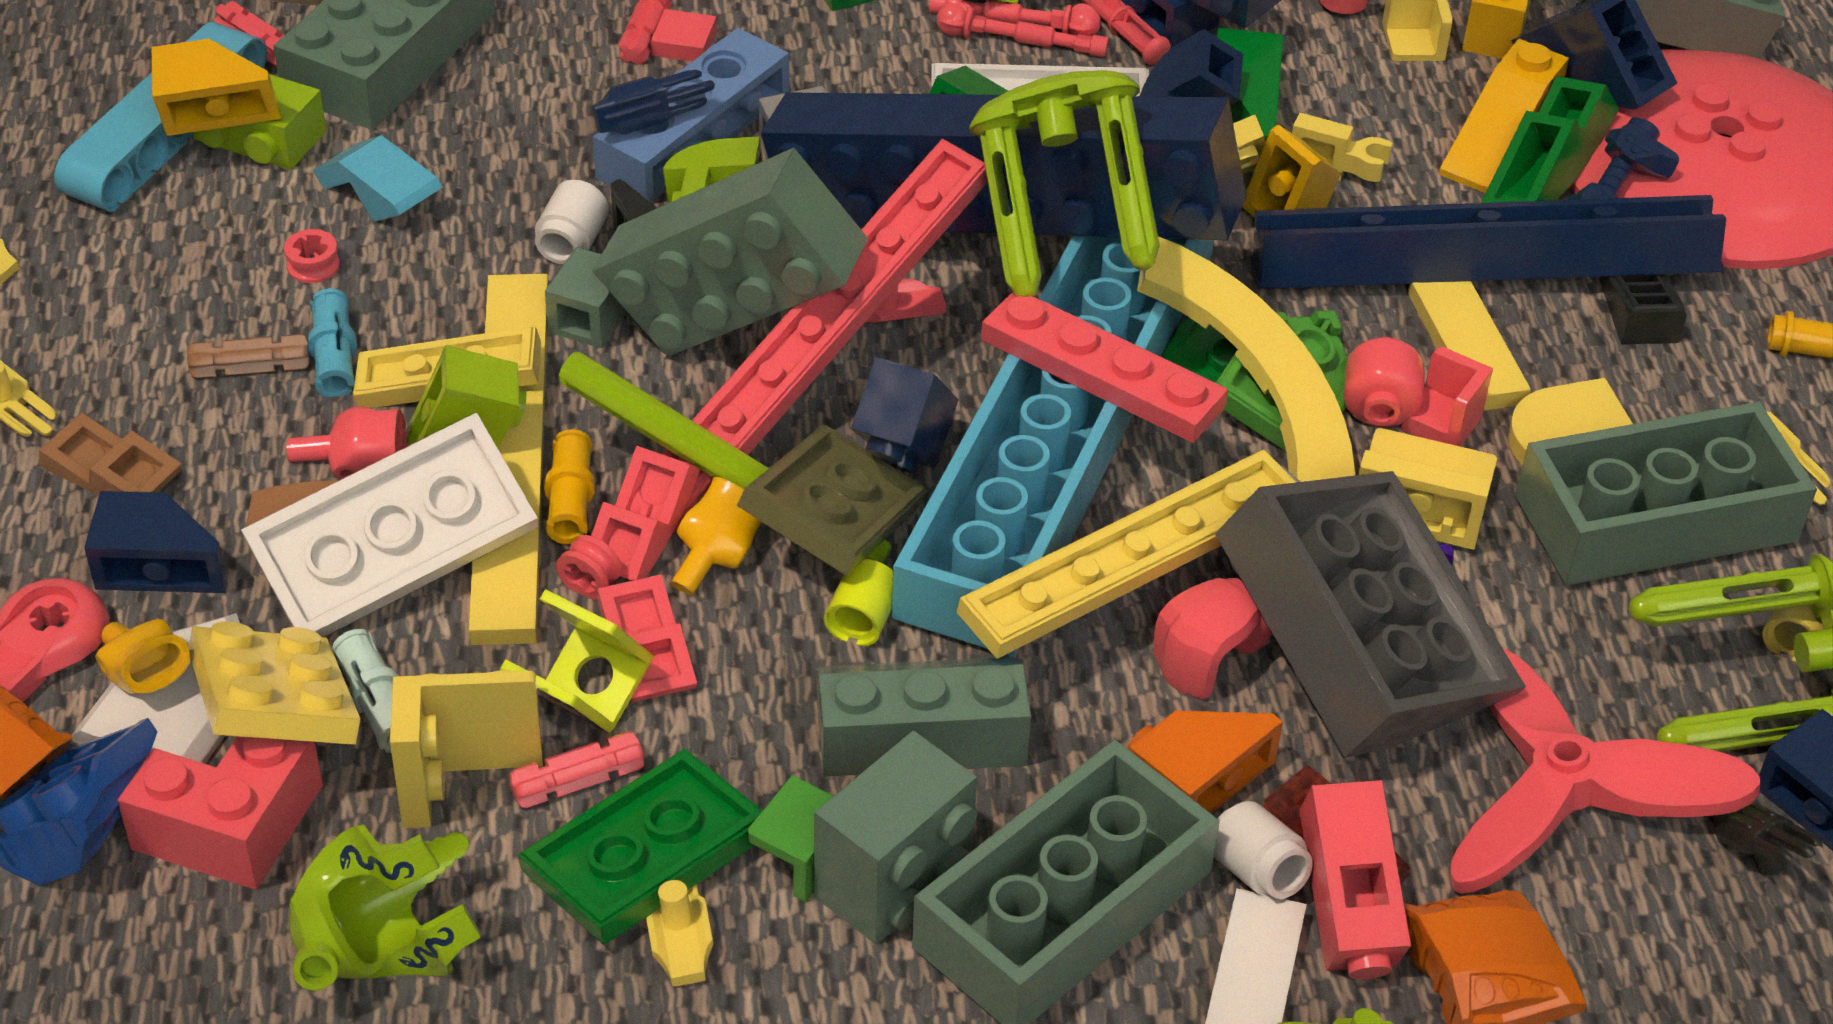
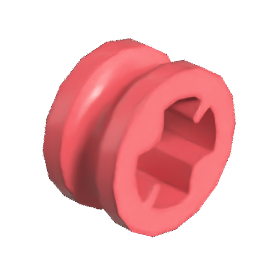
(305, 244)
(588, 566)

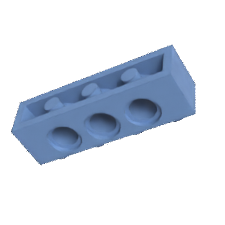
(742, 73)

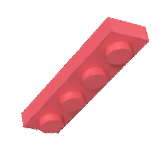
(1105, 365)

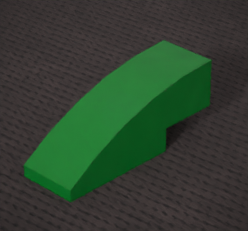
(1554, 143)

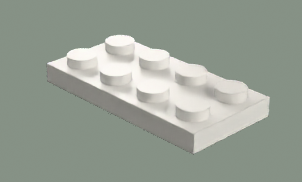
(390, 528)

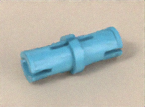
(332, 343)

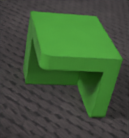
(788, 830)

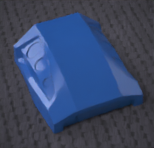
(70, 805)

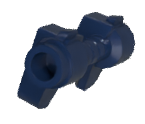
(1631, 149)

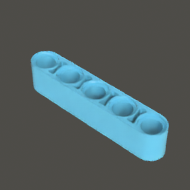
(130, 138)

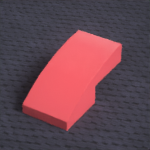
(646, 510)
(646, 615)

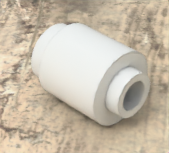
(570, 220)
(1262, 851)

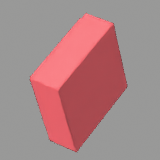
(683, 35)

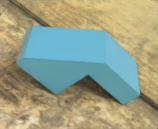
(381, 176)

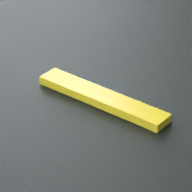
(1113, 558)

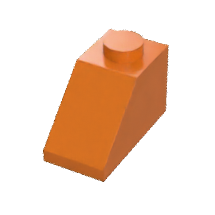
(1209, 751)

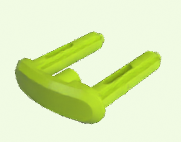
(1052, 105)
(1705, 600)

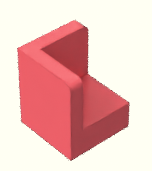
(1451, 398)

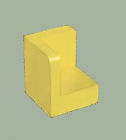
(1417, 29)

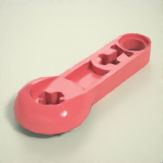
(33, 654)

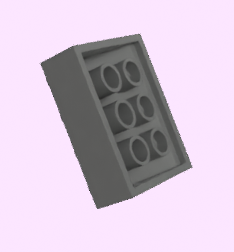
(1366, 609)

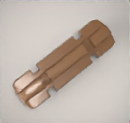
(248, 356)

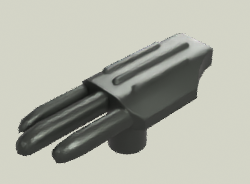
(1763, 833)

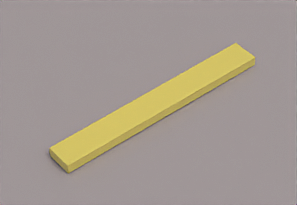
(508, 577)

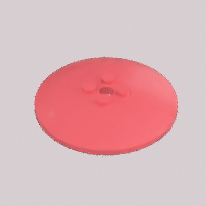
(1766, 177)

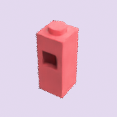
(1355, 878)

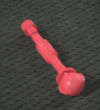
(959, 20)
(1074, 20)

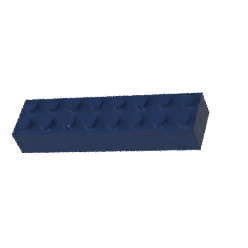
(874, 141)

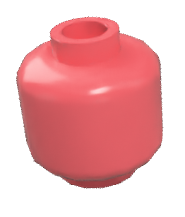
(1386, 378)

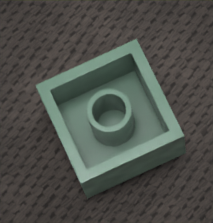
(892, 835)

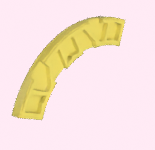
(1270, 351)

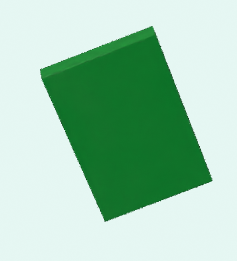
(657, 829)

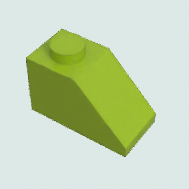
(465, 385)

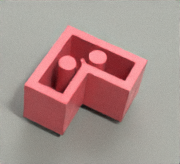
(226, 816)

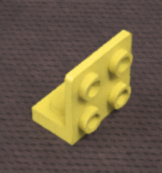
(1440, 478)
(459, 726)

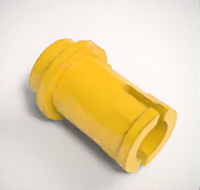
(1800, 336)

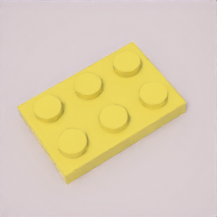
(272, 684)

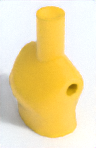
(715, 533)
(142, 656)

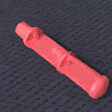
(1125, 22)

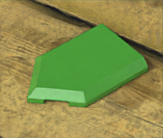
(1259, 411)

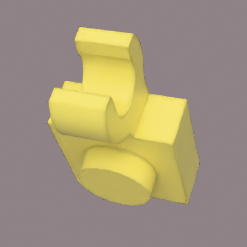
(1336, 145)

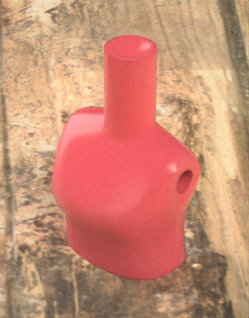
(355, 441)

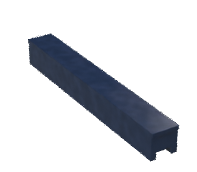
(1487, 241)

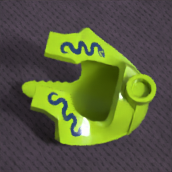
(357, 914)

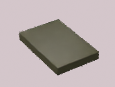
(833, 498)

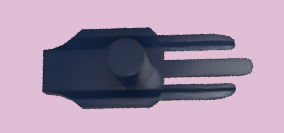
(646, 102)

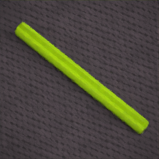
(667, 426)

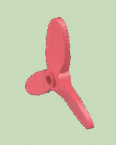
(1575, 773)

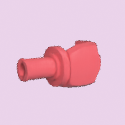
(1201, 628)

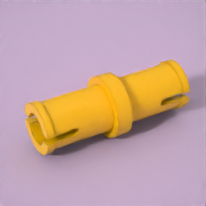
(569, 486)

